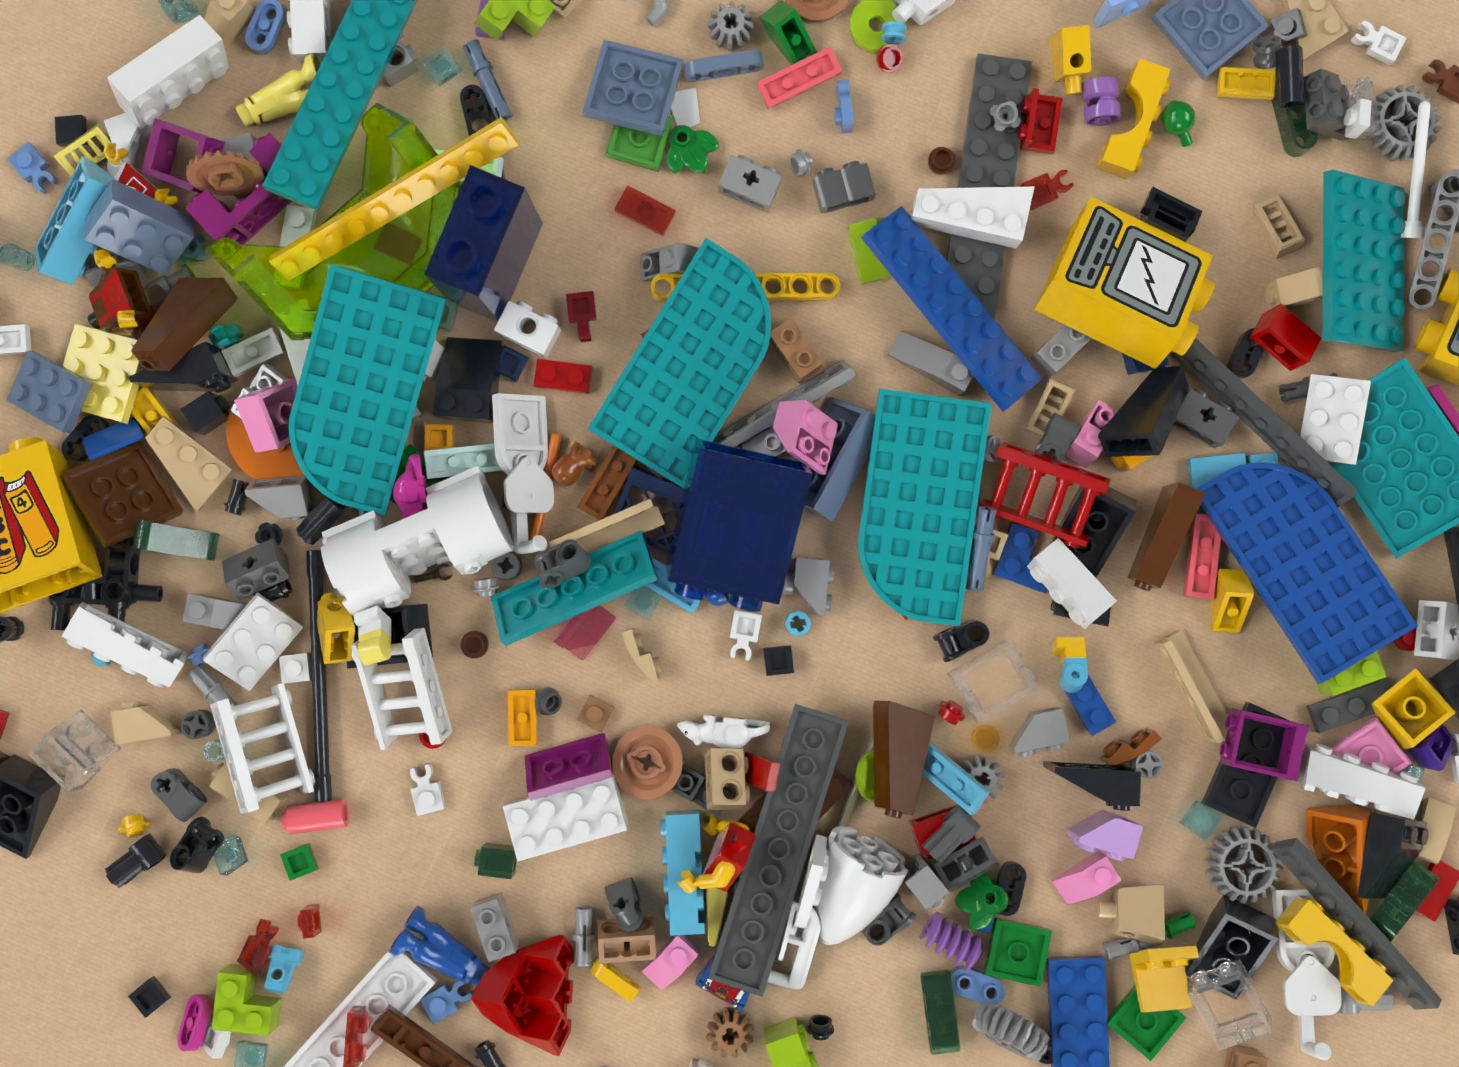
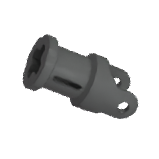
(168, 282)

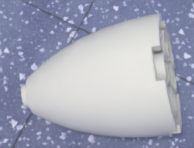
(858, 883)

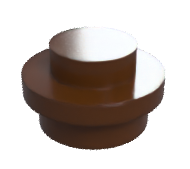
(941, 160)
(474, 644)

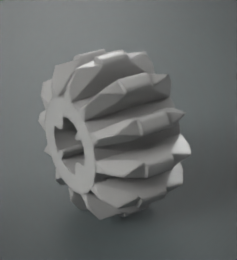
(733, 35)
(989, 773)

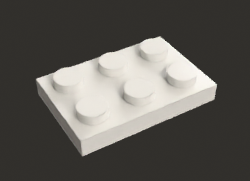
(1335, 416)
(253, 641)

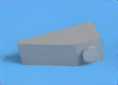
(931, 362)
(211, 611)

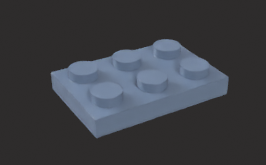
(49, 391)

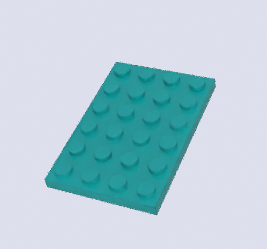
(1363, 262)
(1405, 462)

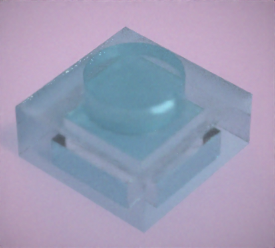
(441, 66)
(643, 601)
(1200, 820)
(230, 855)
(250, 1054)

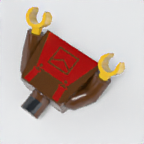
(118, 298)

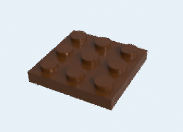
(119, 491)

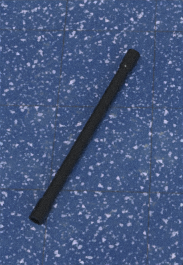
(322, 776)

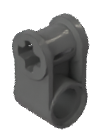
(1058, 435)
(562, 563)
(181, 795)
(624, 904)
(890, 921)

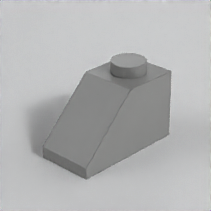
(282, 496)

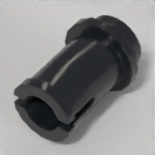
(236, 498)
(277, 591)
(488, 1055)

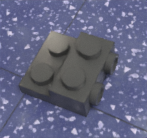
(1325, 104)

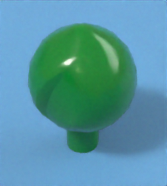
(1178, 120)

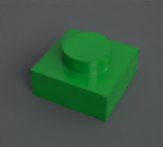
(299, 861)

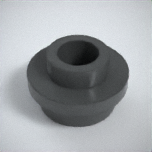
(548, 701)

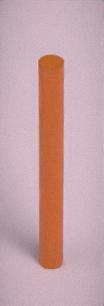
(553, 450)

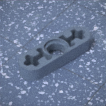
(723, 65)

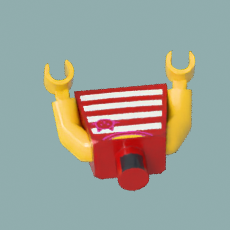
(726, 858)

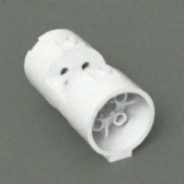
(374, 560)

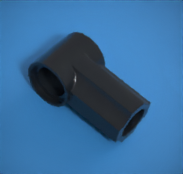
(140, 857)

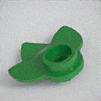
(691, 152)
(977, 902)

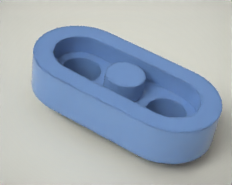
(262, 26)
(977, 985)

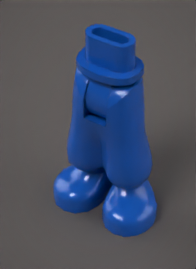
(438, 949)

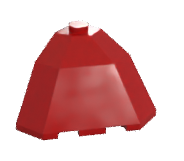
(530, 993)

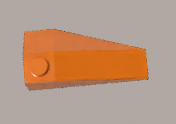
(1339, 843)

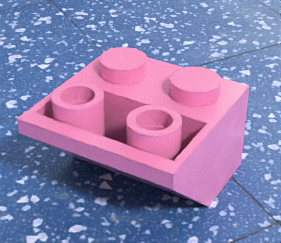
(806, 433)

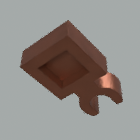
(1447, 79)

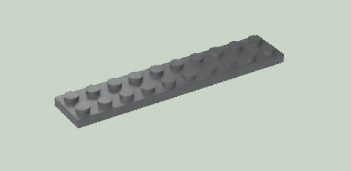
(988, 161)
(779, 851)

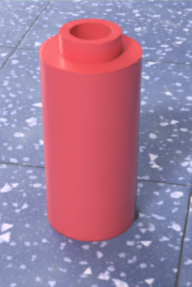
(315, 816)

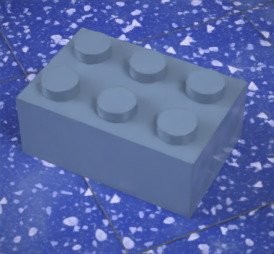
(138, 227)

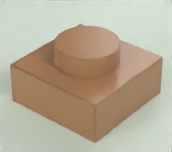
(595, 713)

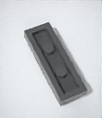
(1346, 706)

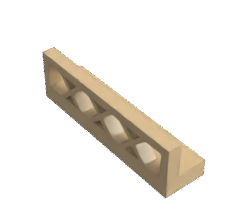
(639, 517)
(1194, 685)

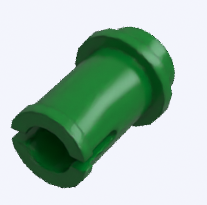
(1178, 924)

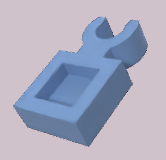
(844, 114)
(31, 166)
(443, 1001)

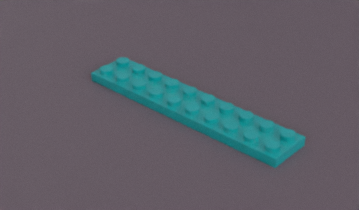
(337, 100)

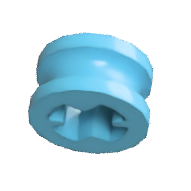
(894, 32)
(794, 631)

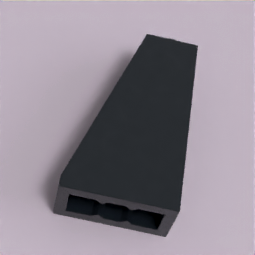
(1147, 415)

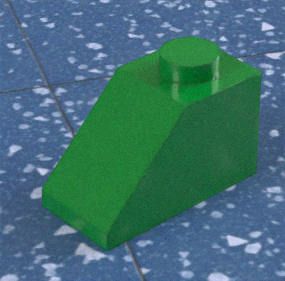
(788, 32)

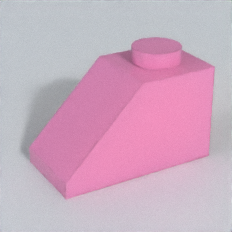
(1086, 879)
(671, 960)

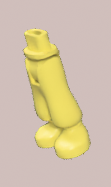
(279, 97)

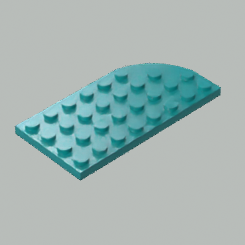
(689, 365)
(361, 385)
(922, 502)

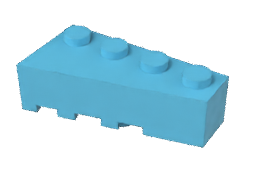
(683, 853)

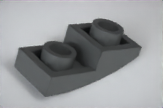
(693, 788)

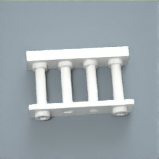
(428, 689)
(241, 768)

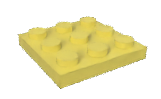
(106, 363)

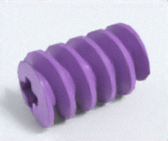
(952, 939)

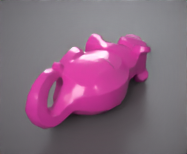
(410, 488)

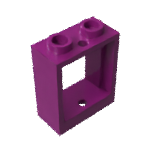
(162, 150)
(1290, 752)

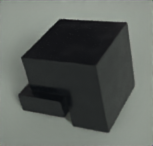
(1169, 214)

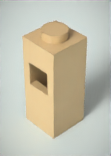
(268, 806)

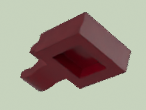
(581, 310)

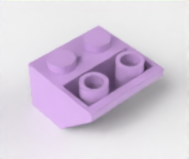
(1109, 832)

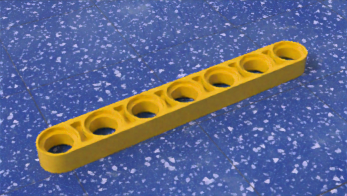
(785, 281)

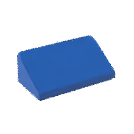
(112, 438)

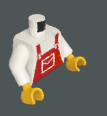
(131, 177)

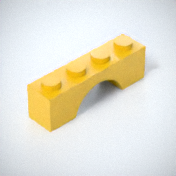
(1144, 88)
(1359, 974)

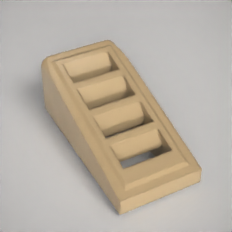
(1292, 230)
(1060, 386)

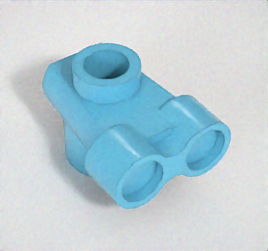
(284, 961)

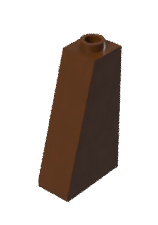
(182, 320)
(1164, 534)
(900, 754)

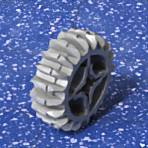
(1394, 136)
(1244, 887)
(1010, 1031)

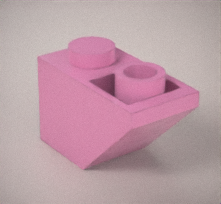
(1087, 444)

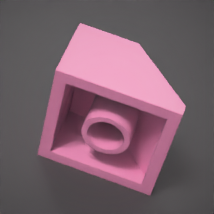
(268, 414)

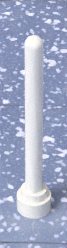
(1413, 225)

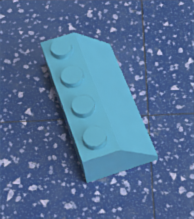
(62, 244)

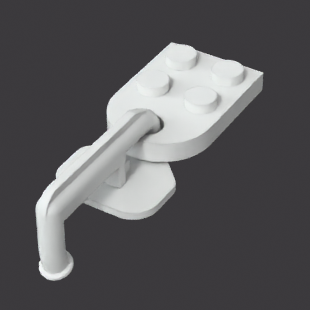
(522, 433)
(804, 918)
(1310, 986)

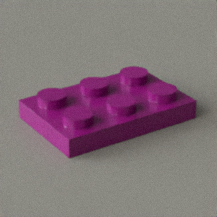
(567, 766)

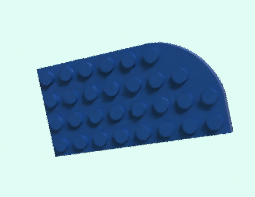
(1306, 565)

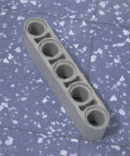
(1439, 256)

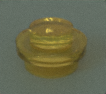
(985, 738)

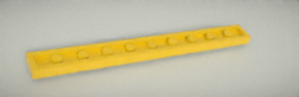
(395, 199)

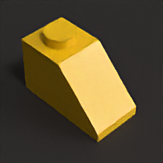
(1231, 600)

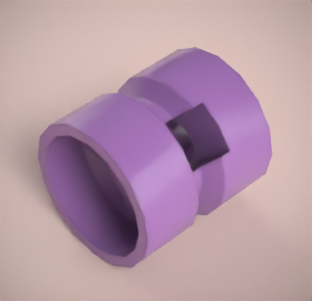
(1101, 103)

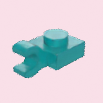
(225, 335)

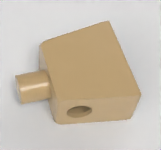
(1136, 913)

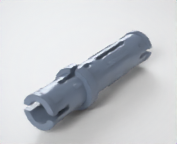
(483, 71)
(982, 539)

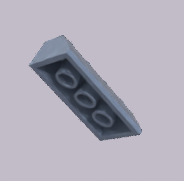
(847, 458)

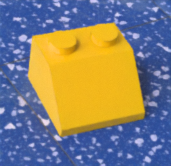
(1411, 710)

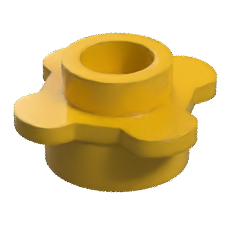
(133, 825)

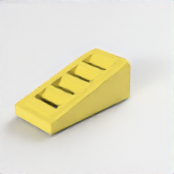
(96, 131)
(715, 905)

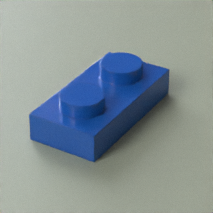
(1091, 708)

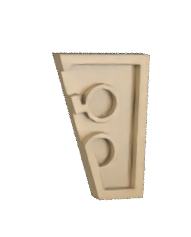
(1321, 24)
(188, 462)

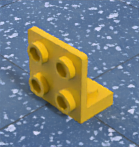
(1162, 978)

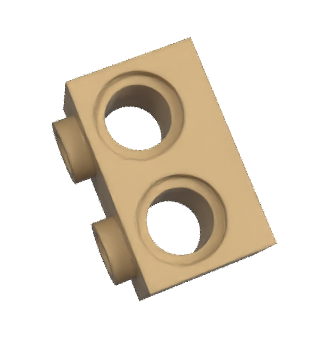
(718, 778)

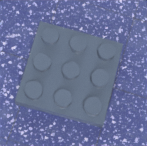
(1209, 30)
(633, 88)

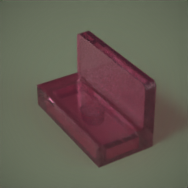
(585, 631)

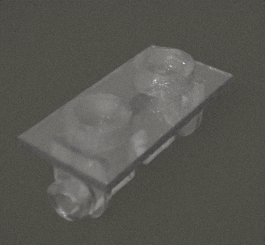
(1364, 90)

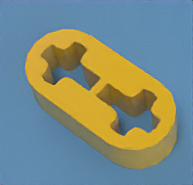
(615, 980)

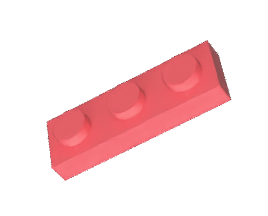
(799, 77)
(1202, 559)

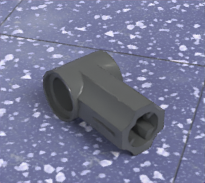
(956, 828)

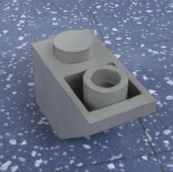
(666, 260)
(812, 581)
(1041, 730)

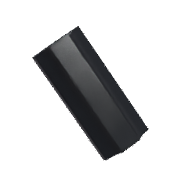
(1289, 77)
(320, 520)

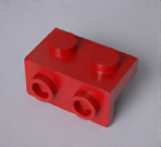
(1040, 123)

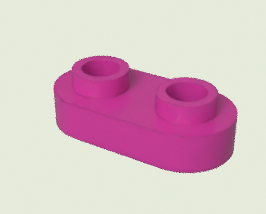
(194, 1022)

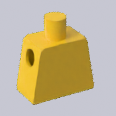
(1072, 47)
(333, 618)

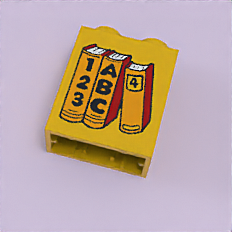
(41, 527)

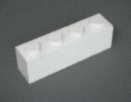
(124, 644)
(1359, 781)

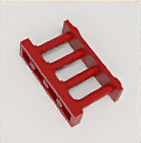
(1065, 476)

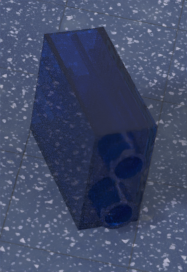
(484, 243)
(737, 524)

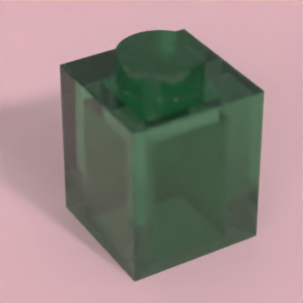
(496, 861)

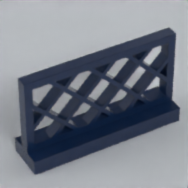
(662, 488)

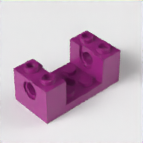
(249, 213)

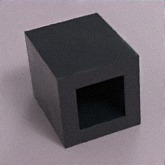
(206, 412)

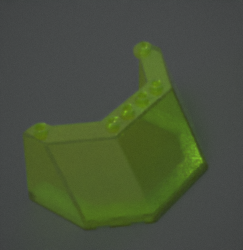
(392, 252)

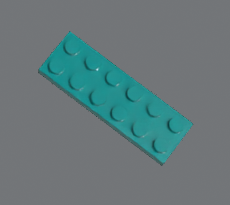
(612, 573)

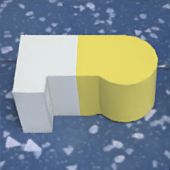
(373, 635)

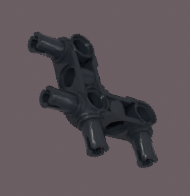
(121, 569)

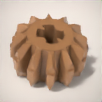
(720, 1037)

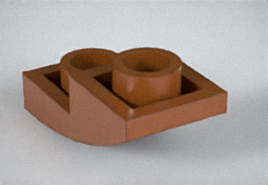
(1121, 751)

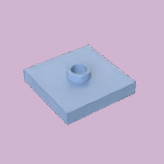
(1115, 9)

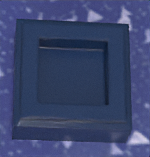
(512, 363)

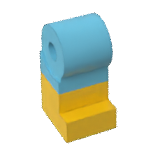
(1073, 662)

